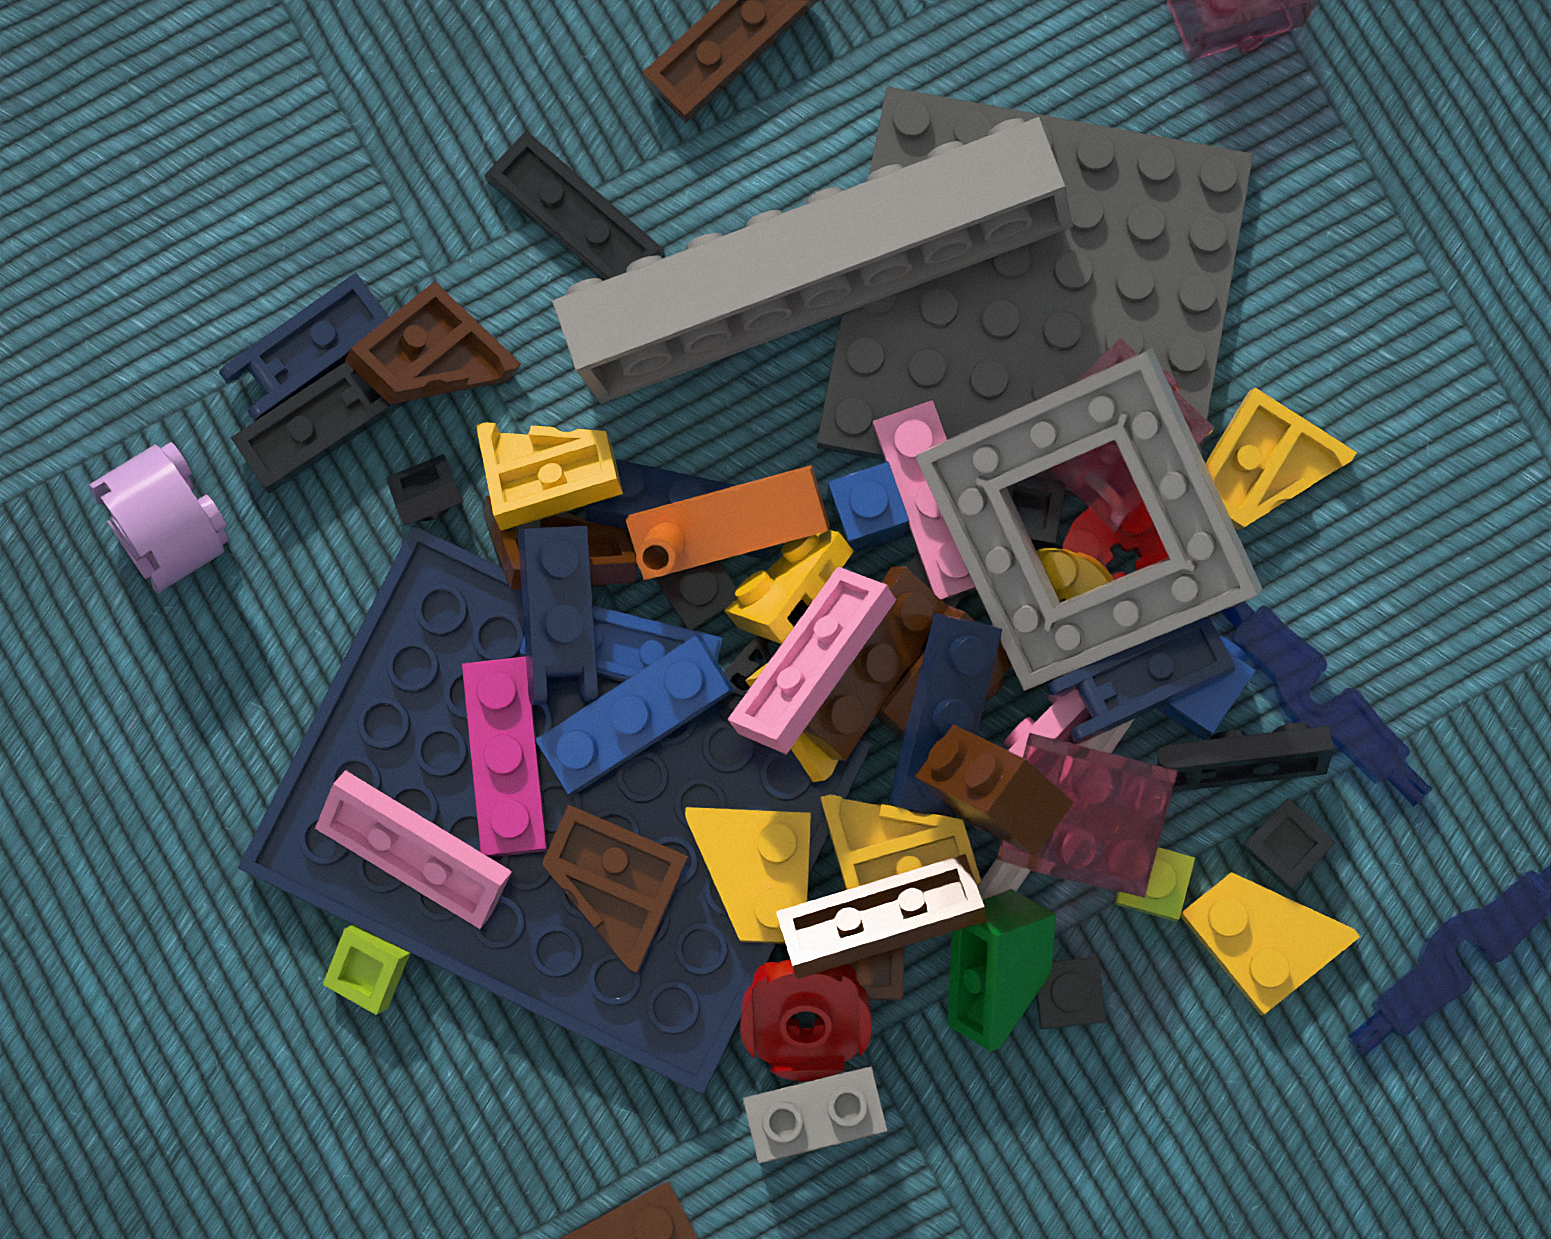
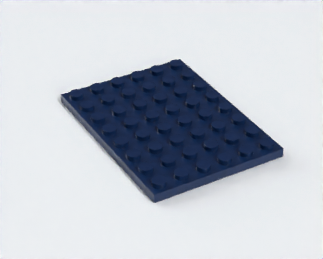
(403, 729)

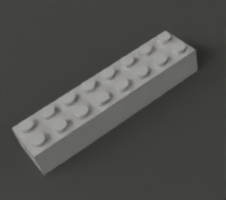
(815, 260)

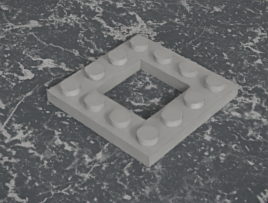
(1138, 411)

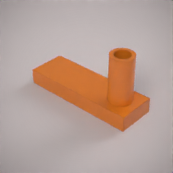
(727, 522)

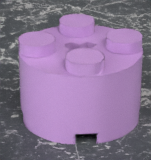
(159, 515)

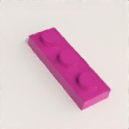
(504, 758)

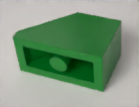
(999, 967)

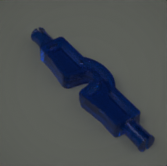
(1352, 721)
(1438, 973)

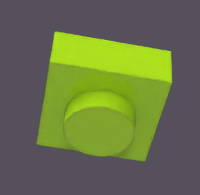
(1165, 888)
(366, 969)

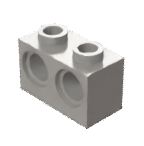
(815, 1115)

